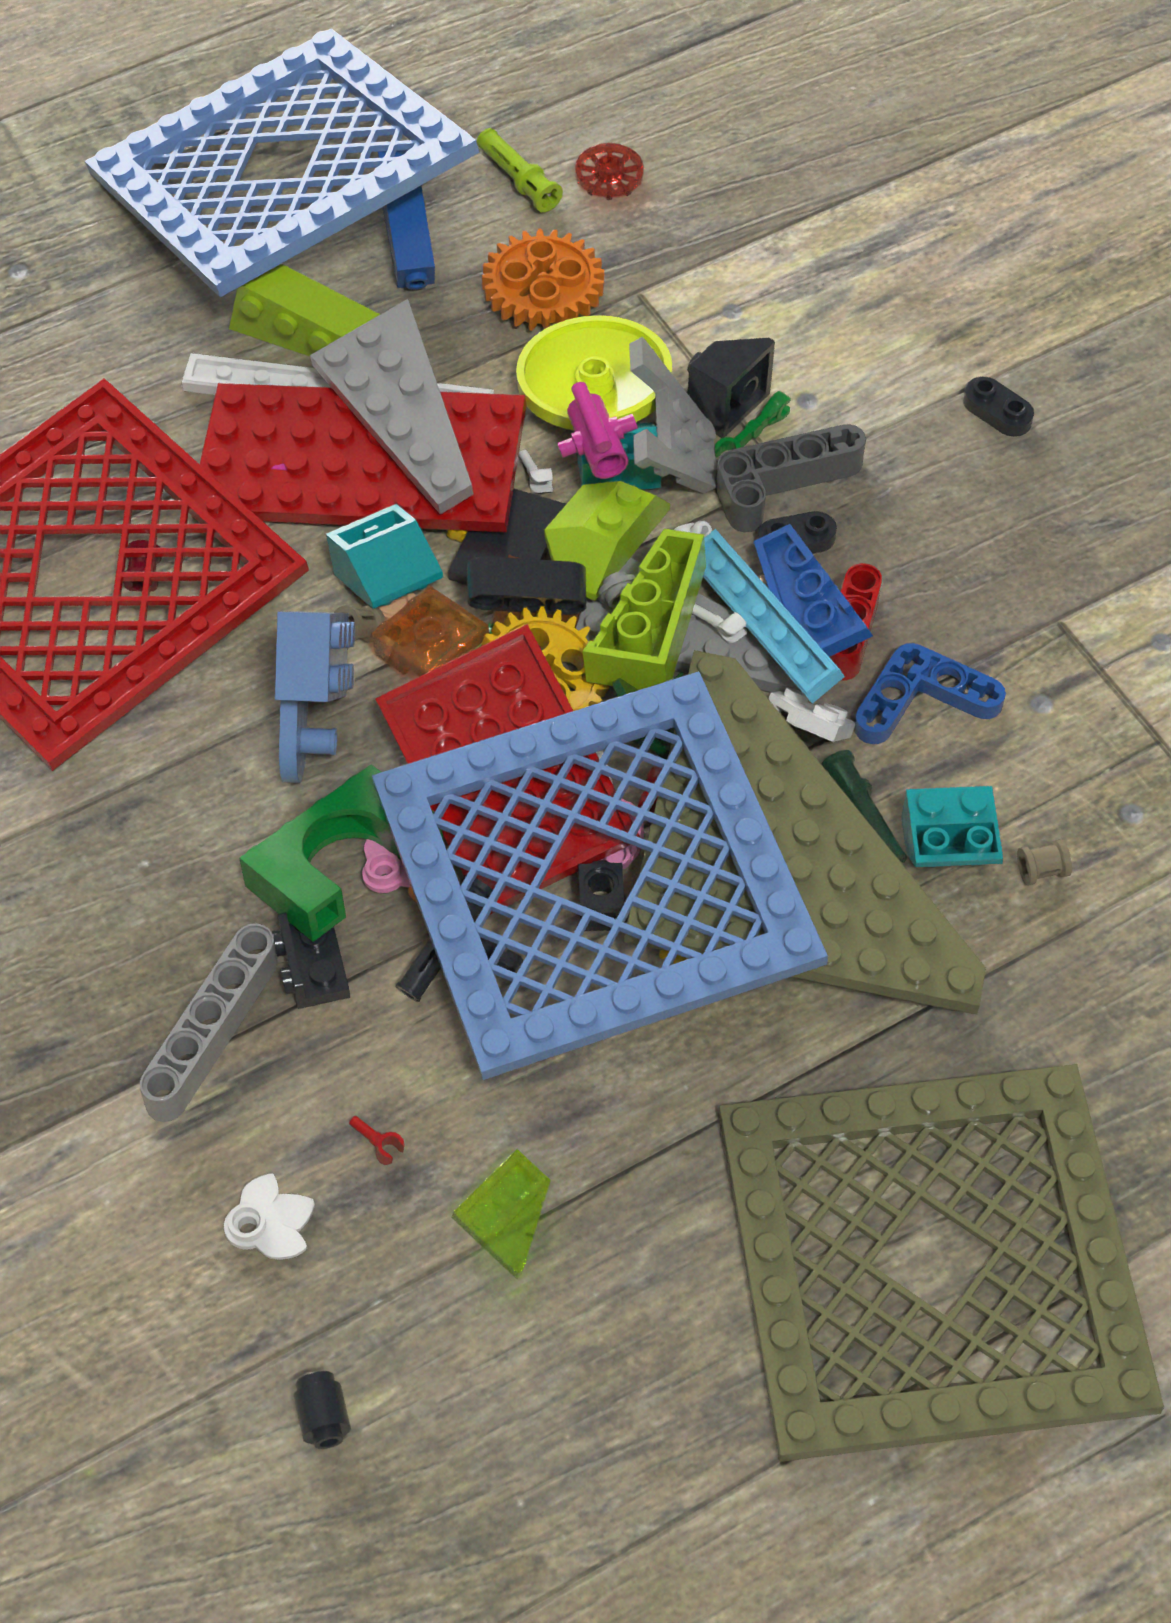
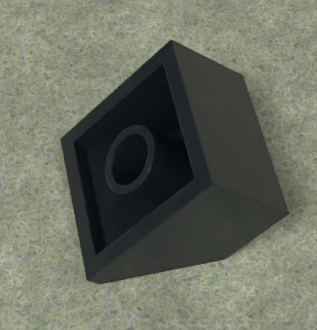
(731, 380)

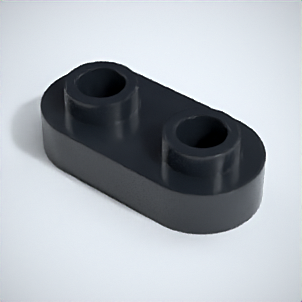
(995, 404)
(816, 539)

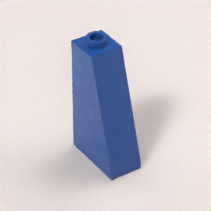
(409, 238)

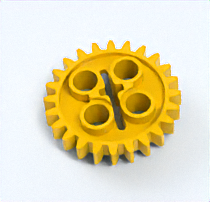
(559, 644)

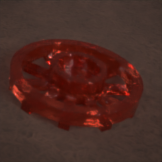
(609, 170)

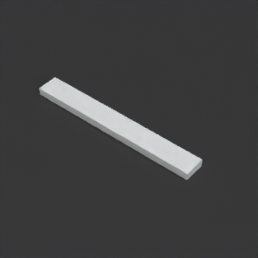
(206, 371)

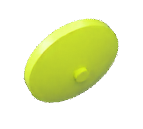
(588, 352)

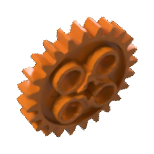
(542, 279)

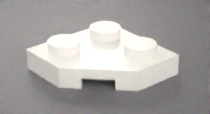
(825, 720)

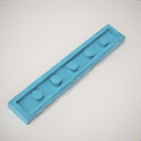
(768, 619)

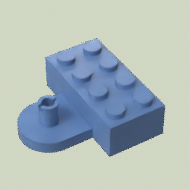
(309, 668)

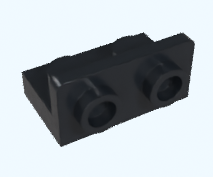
(314, 968)

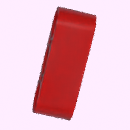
(862, 591)

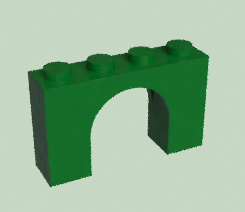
(281, 867)

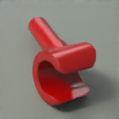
(379, 1140)

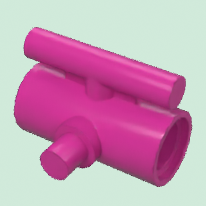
(596, 433)

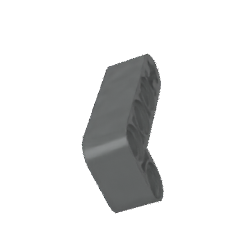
(784, 465)

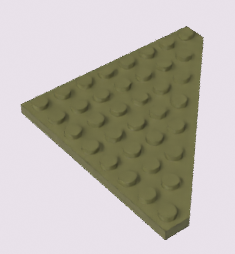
(862, 900)

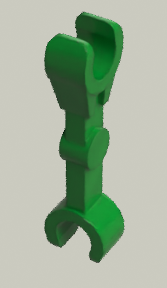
(774, 411)

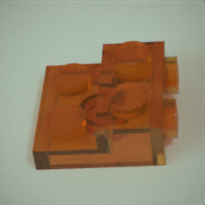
(427, 633)

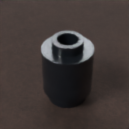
(321, 1410)

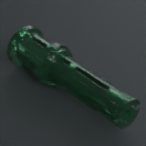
(858, 790)

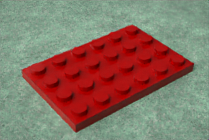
(485, 696)

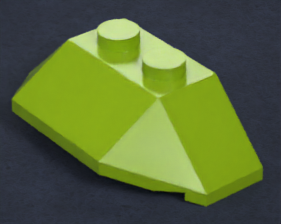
(603, 528)

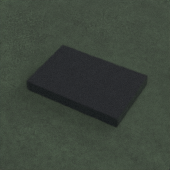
(523, 538)

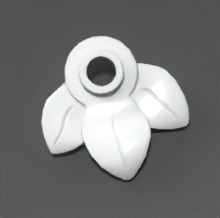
(275, 1216)

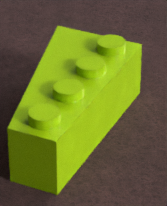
(295, 311)
(652, 618)

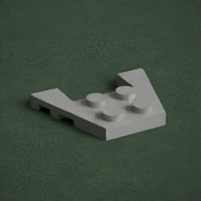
(683, 431)

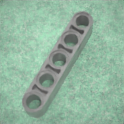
(210, 1040)

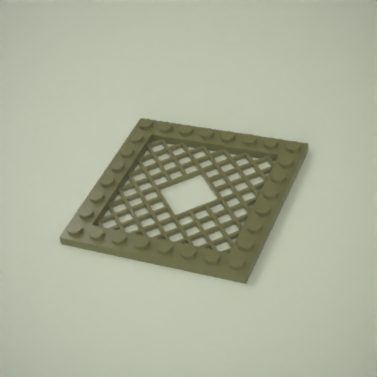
(812, 1429)

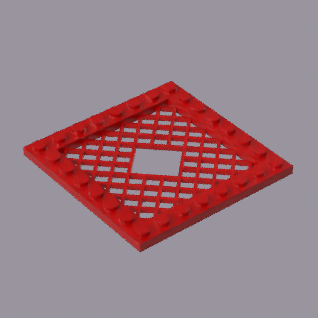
(268, 569)

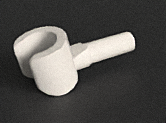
(539, 479)
(729, 629)

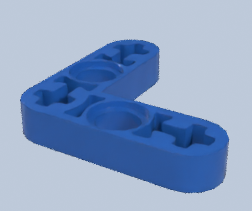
(923, 678)

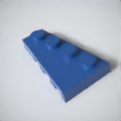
(809, 591)

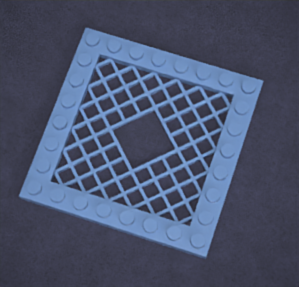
(126, 168)
(511, 1043)

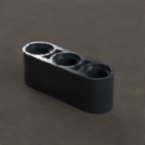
(524, 583)

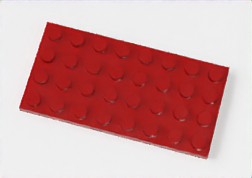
(341, 470)

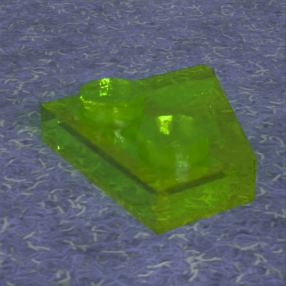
(506, 1211)

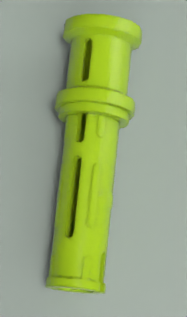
(527, 177)

